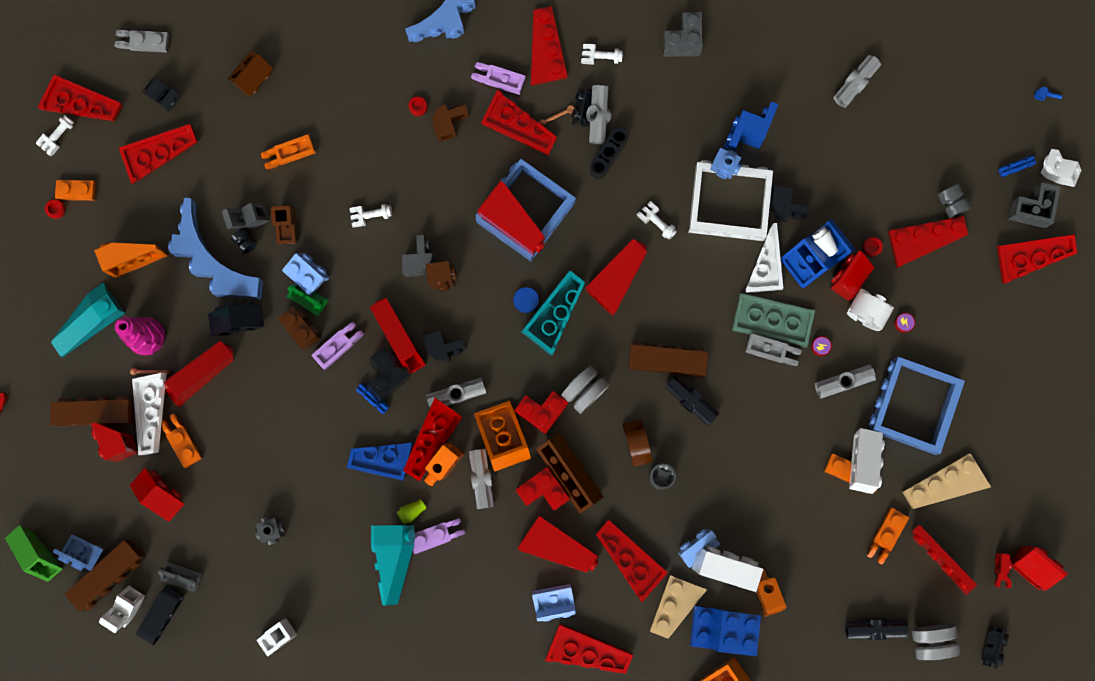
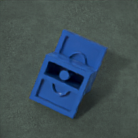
(750, 128)
(809, 261)
(725, 630)

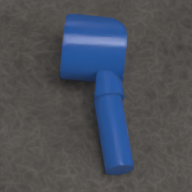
(1043, 92)

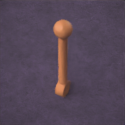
(569, 110)
(134, 371)

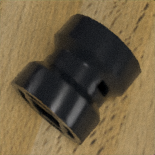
(244, 241)

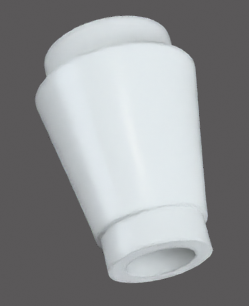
(825, 241)

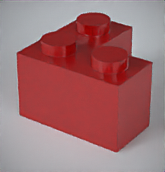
(542, 416)
(546, 485)
(155, 495)

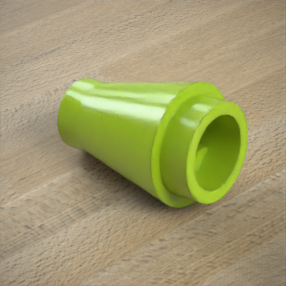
(411, 511)

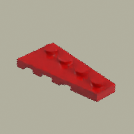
(517, 124)
(922, 239)
(635, 565)

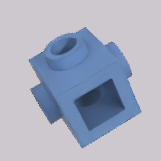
(726, 164)

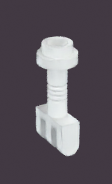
(617, 56)
(49, 142)
(385, 211)
(668, 231)

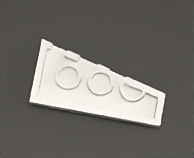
(148, 406)

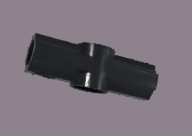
(692, 400)
(876, 629)

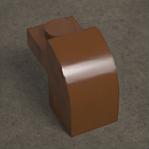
(444, 118)
(285, 224)
(637, 443)

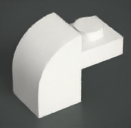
(1060, 170)
(123, 610)
(276, 637)

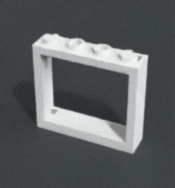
(727, 230)

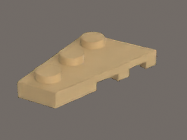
(675, 605)

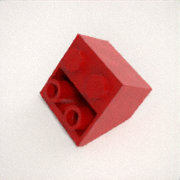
(851, 278)
(113, 443)
(1037, 567)

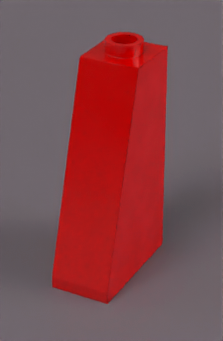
(511, 219)
(615, 279)
(397, 336)
(198, 373)
(554, 545)

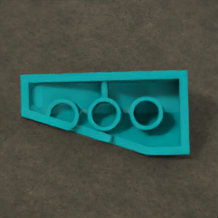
(91, 316)
(393, 553)

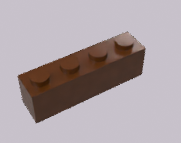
(668, 360)
(86, 412)
(569, 473)
(104, 576)

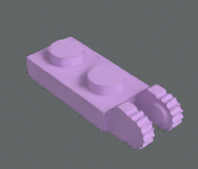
(500, 78)
(336, 346)
(435, 536)

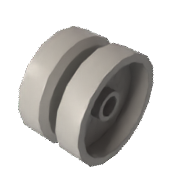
(582, 387)
(936, 642)

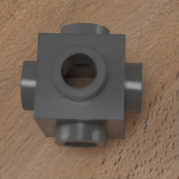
(277, 530)

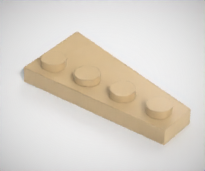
(950, 482)

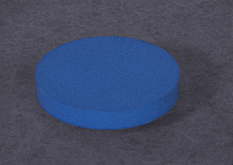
(526, 300)

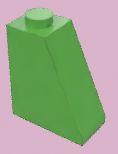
(32, 554)

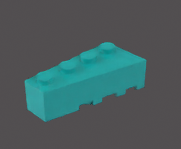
(551, 318)

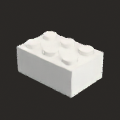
(727, 568)

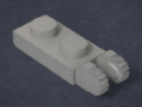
(143, 40)
(771, 349)

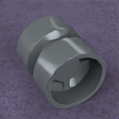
(954, 201)
(662, 476)

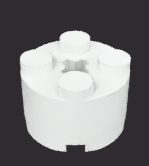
(870, 310)

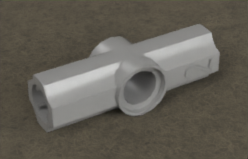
(857, 81)
(598, 114)
(856, 378)
(468, 389)
(481, 478)

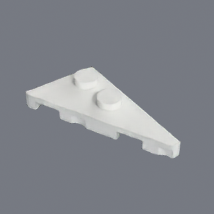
(767, 271)

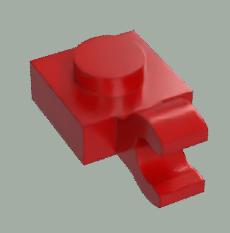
(1002, 566)

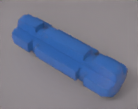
(1017, 166)
(362, 390)

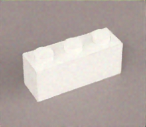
(866, 461)

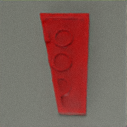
(546, 49)
(76, 100)
(153, 152)
(1025, 257)
(434, 433)
(947, 564)
(587, 651)

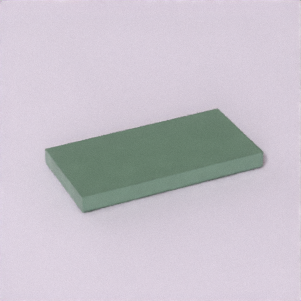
(773, 320)

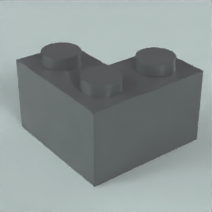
(688, 40)
(1039, 210)

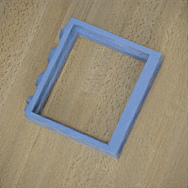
(569, 201)
(946, 414)

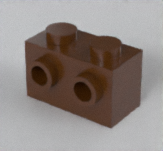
(250, 73)
(441, 275)
(303, 333)

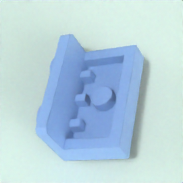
(305, 272)
(689, 549)
(554, 602)

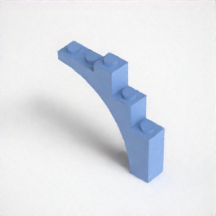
(444, 19)
(203, 264)

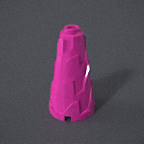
(141, 334)

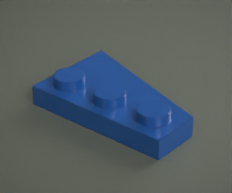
(381, 460)

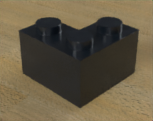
(235, 318)
(390, 375)

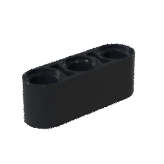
(612, 145)
(160, 615)

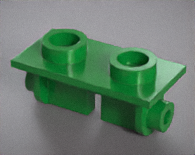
(313, 303)

